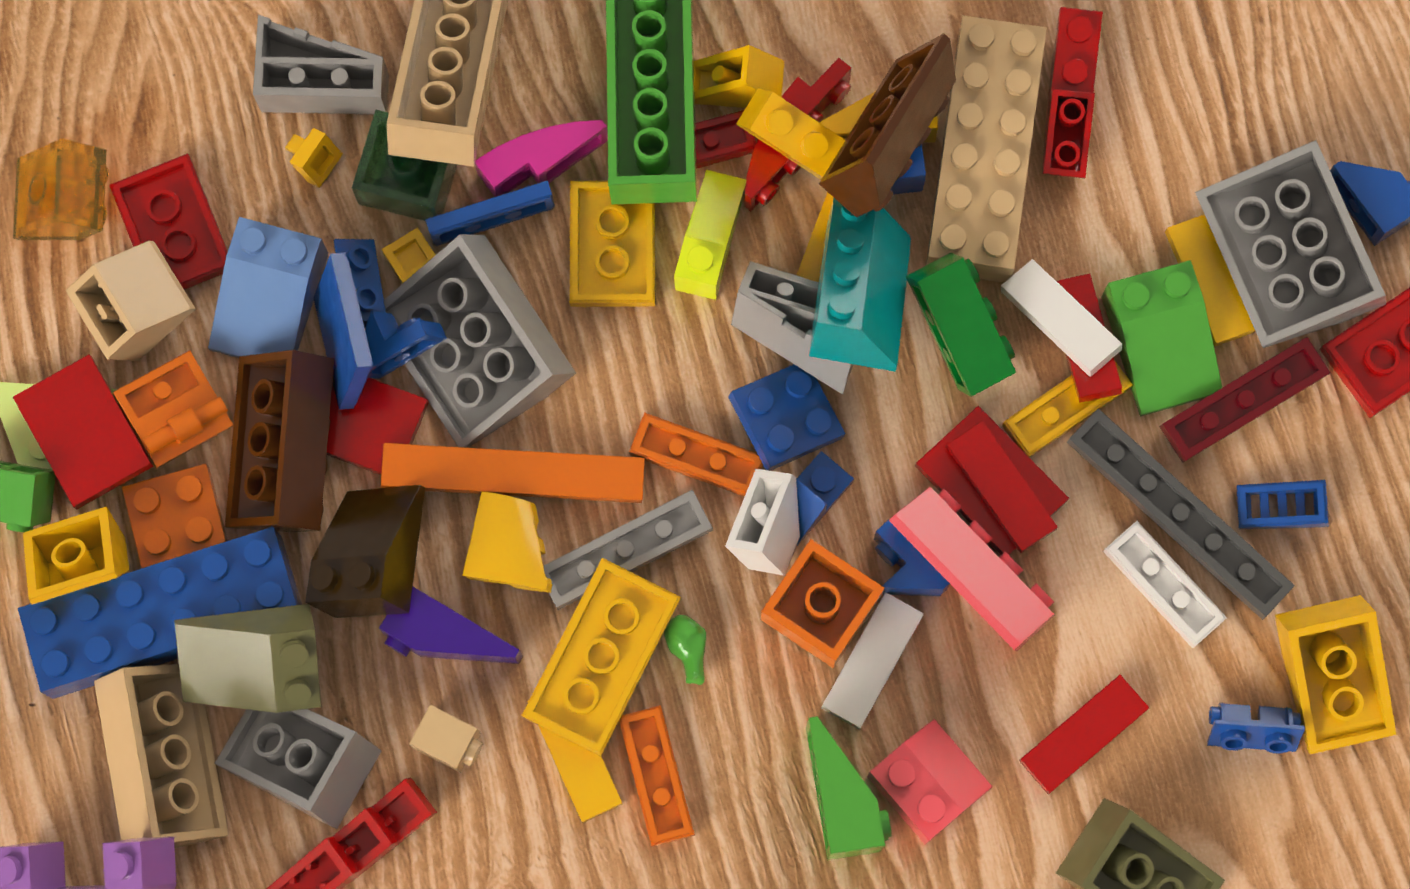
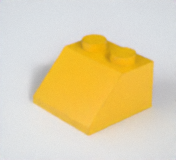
(74, 554)

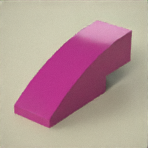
(539, 154)

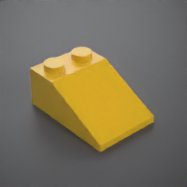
(1337, 673)

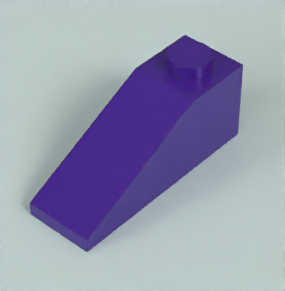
(442, 633)

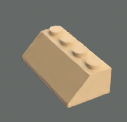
(159, 757)

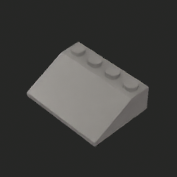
(1291, 246)
(495, 347)

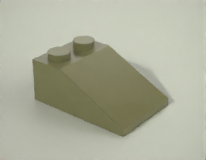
(250, 659)
(1130, 853)

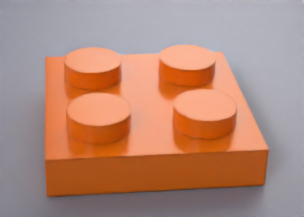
(174, 514)

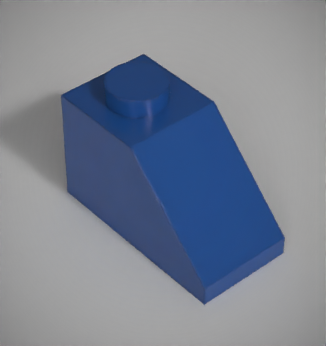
(1374, 198)

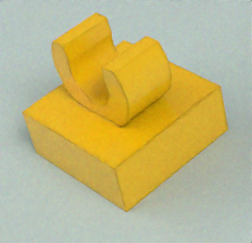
(314, 156)

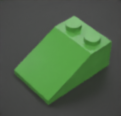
(1163, 337)
(845, 802)

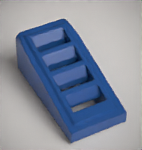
(1299, 488)

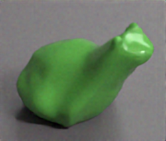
(687, 642)

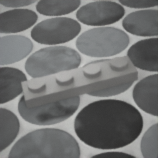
(629, 546)

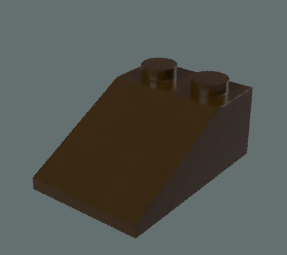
(368, 554)

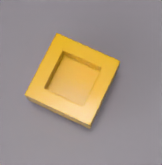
(408, 254)

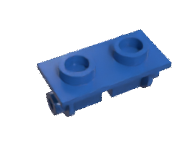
(365, 273)
(1275, 730)

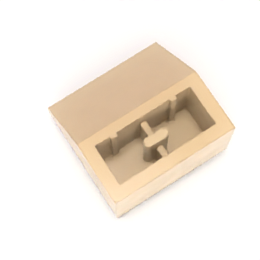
(130, 301)

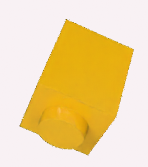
(735, 76)

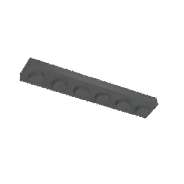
(1180, 514)

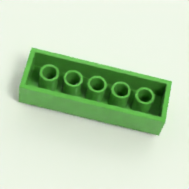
(650, 101)

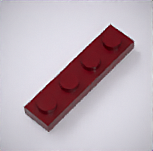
(1244, 399)

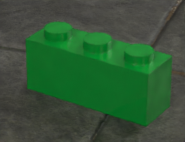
(962, 323)

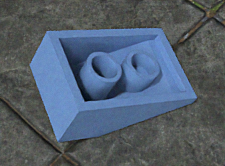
(266, 289)

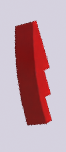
(361, 841)

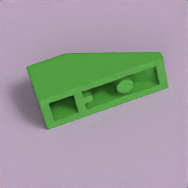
(25, 496)

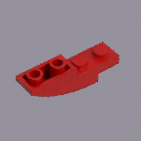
(1071, 93)
(768, 165)

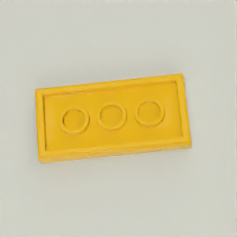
(601, 657)

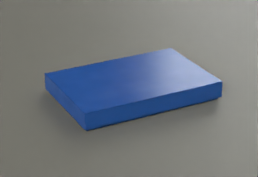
(343, 330)

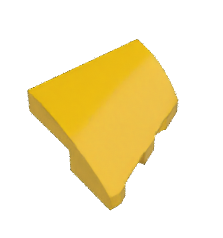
(506, 544)

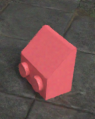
(929, 781)

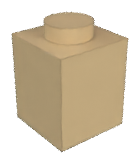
(447, 739)

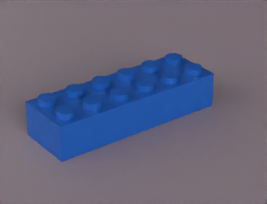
(133, 616)

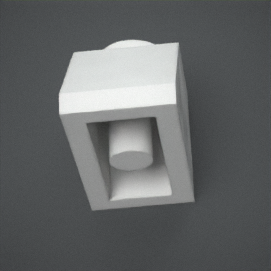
(767, 523)

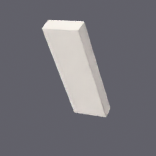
(1061, 317)
(1164, 584)
(872, 660)

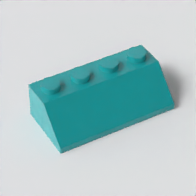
(861, 289)

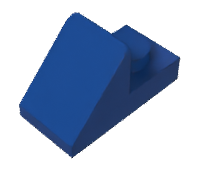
(396, 345)
(818, 491)
(916, 574)

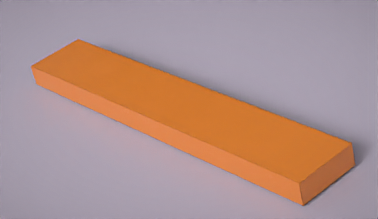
(514, 472)

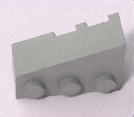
(315, 75)
(780, 315)

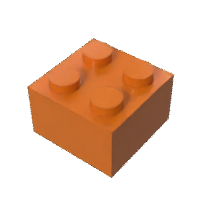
(822, 603)

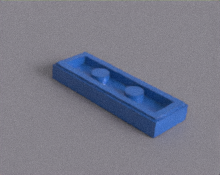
(491, 213)

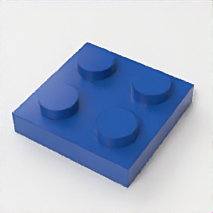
(786, 416)

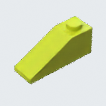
(709, 235)

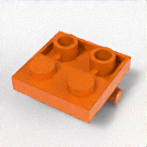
(173, 409)

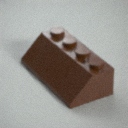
(892, 128)
(279, 441)

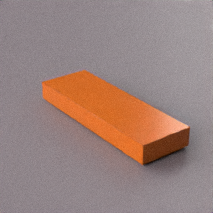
(695, 454)
(656, 776)

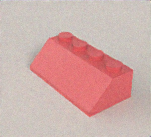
(973, 568)

